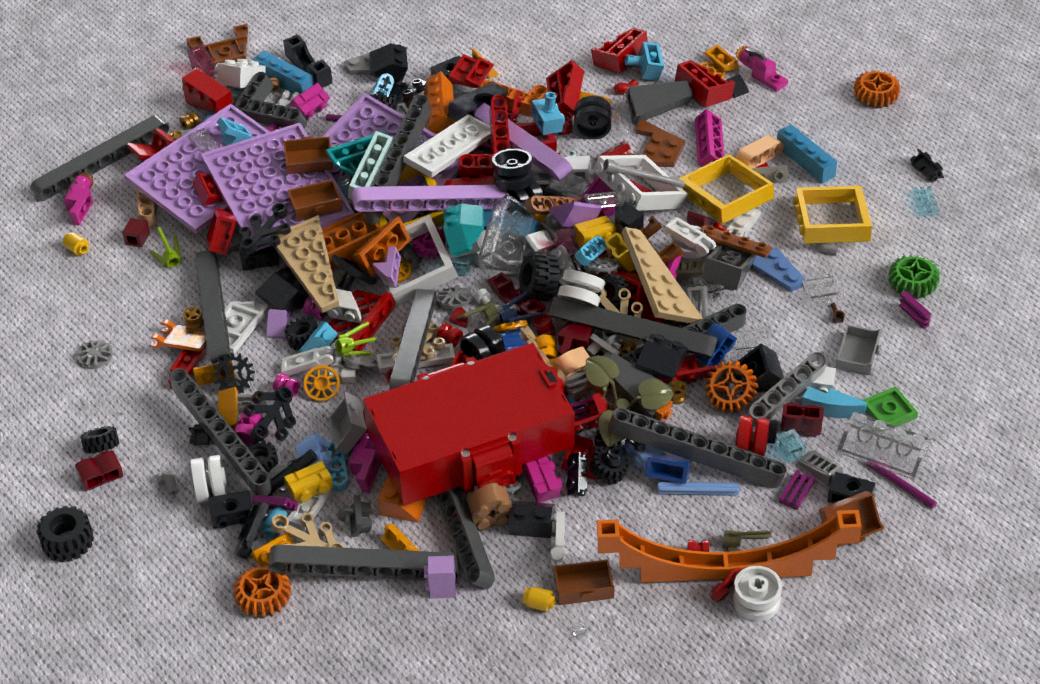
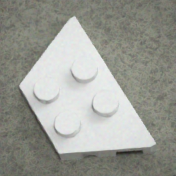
(242, 320)

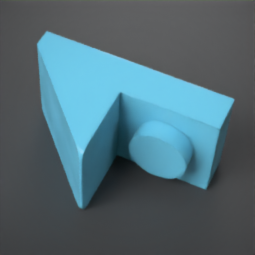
(232, 131)
(320, 337)

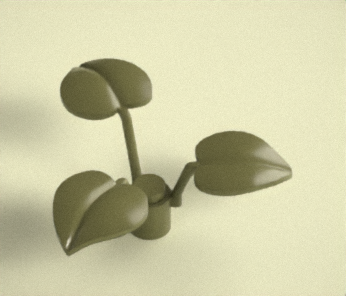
(652, 393)

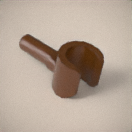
(837, 313)

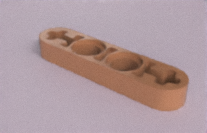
(530, 203)

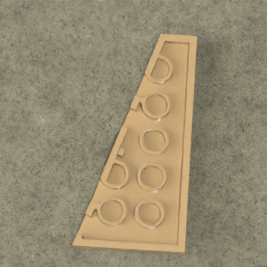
(309, 261)
(660, 286)

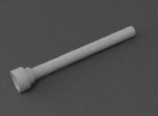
(611, 167)

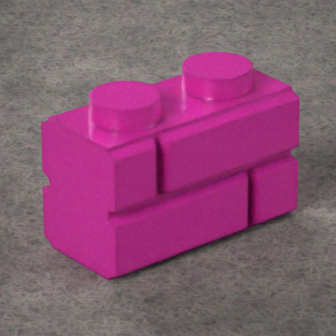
(310, 101)
(542, 479)

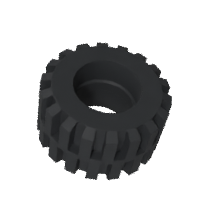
(539, 276)
(68, 545)

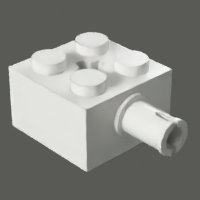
(237, 73)

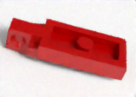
(187, 360)

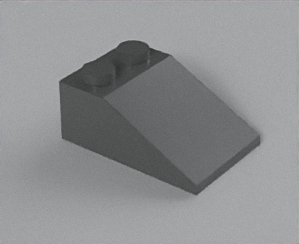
(727, 267)

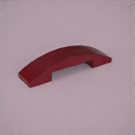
(505, 290)

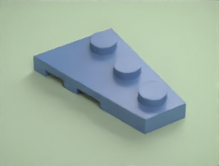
(779, 269)

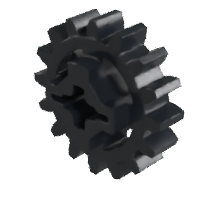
(239, 366)

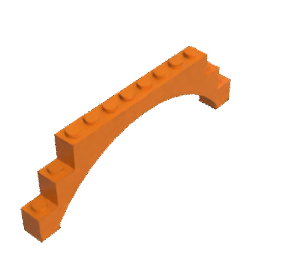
(672, 564)

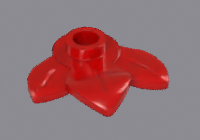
(721, 590)

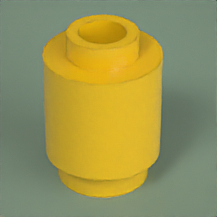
(75, 243)
(539, 598)

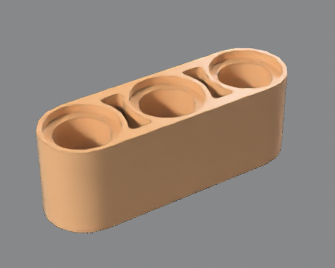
(760, 151)
(146, 209)
(572, 361)

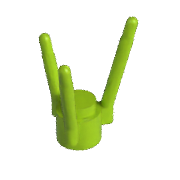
(171, 257)
(345, 344)

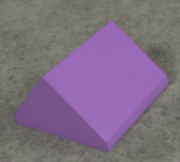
(575, 213)

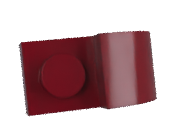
(573, 337)

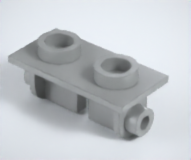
(775, 174)

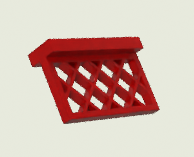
(376, 316)

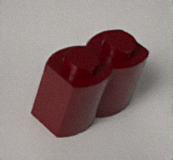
(803, 419)
(99, 470)

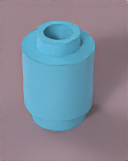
(266, 525)

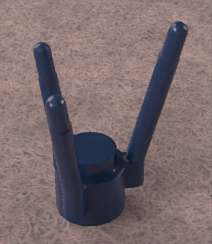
(509, 315)

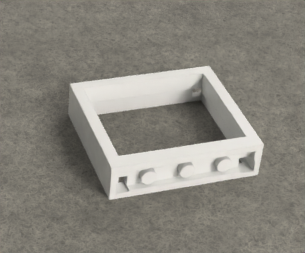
(666, 196)
(432, 279)

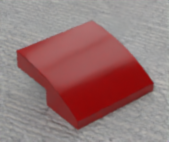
(470, 72)

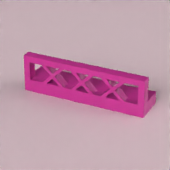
(706, 140)

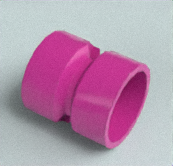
(245, 425)

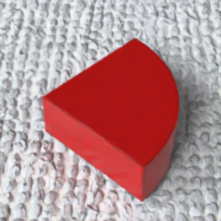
(463, 322)

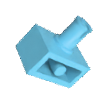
(648, 60)
(547, 114)

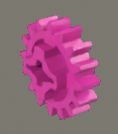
(425, 245)

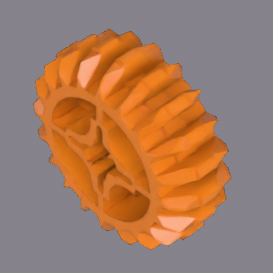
(876, 88)
(730, 370)
(263, 597)

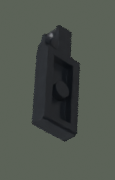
(251, 529)

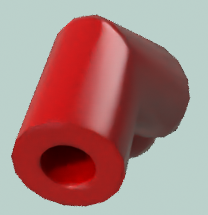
(622, 87)

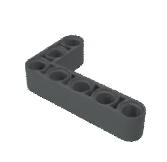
(253, 105)

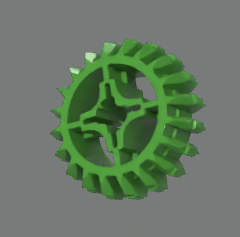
(925, 278)

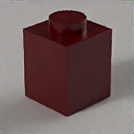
(136, 232)

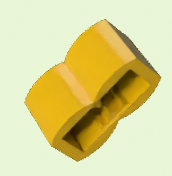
(619, 249)

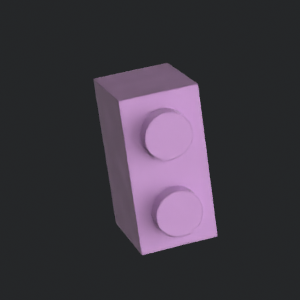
(440, 577)

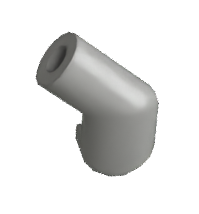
(826, 248)
(169, 480)

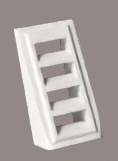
(540, 241)

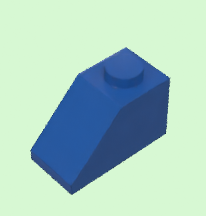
(668, 468)

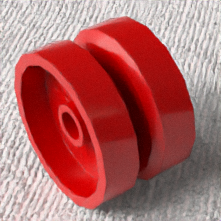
(752, 438)

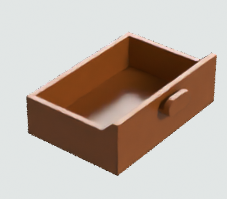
(307, 154)
(315, 200)
(867, 510)
(583, 582)

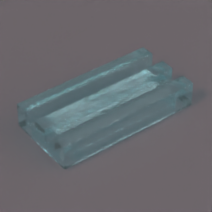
(922, 191)

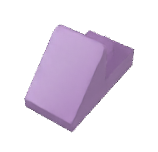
(390, 268)
(277, 323)

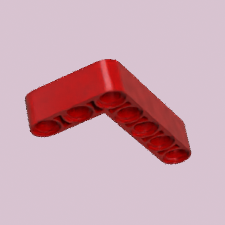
(498, 143)

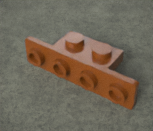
(741, 243)

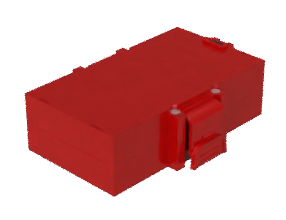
(470, 424)

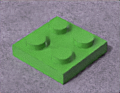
(891, 407)

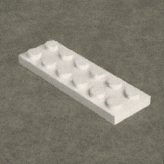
(448, 146)

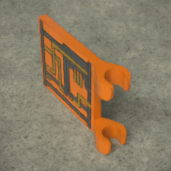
(180, 337)

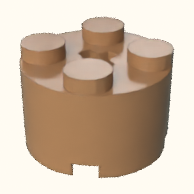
(489, 506)

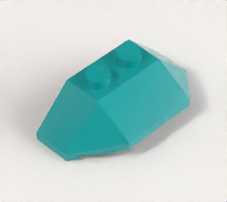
(349, 155)
(463, 227)

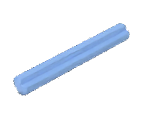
(698, 488)

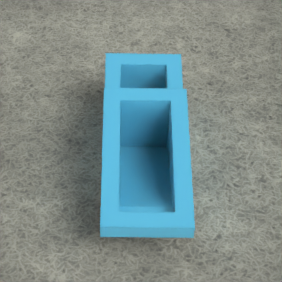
(834, 403)

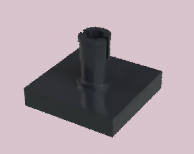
(352, 272)

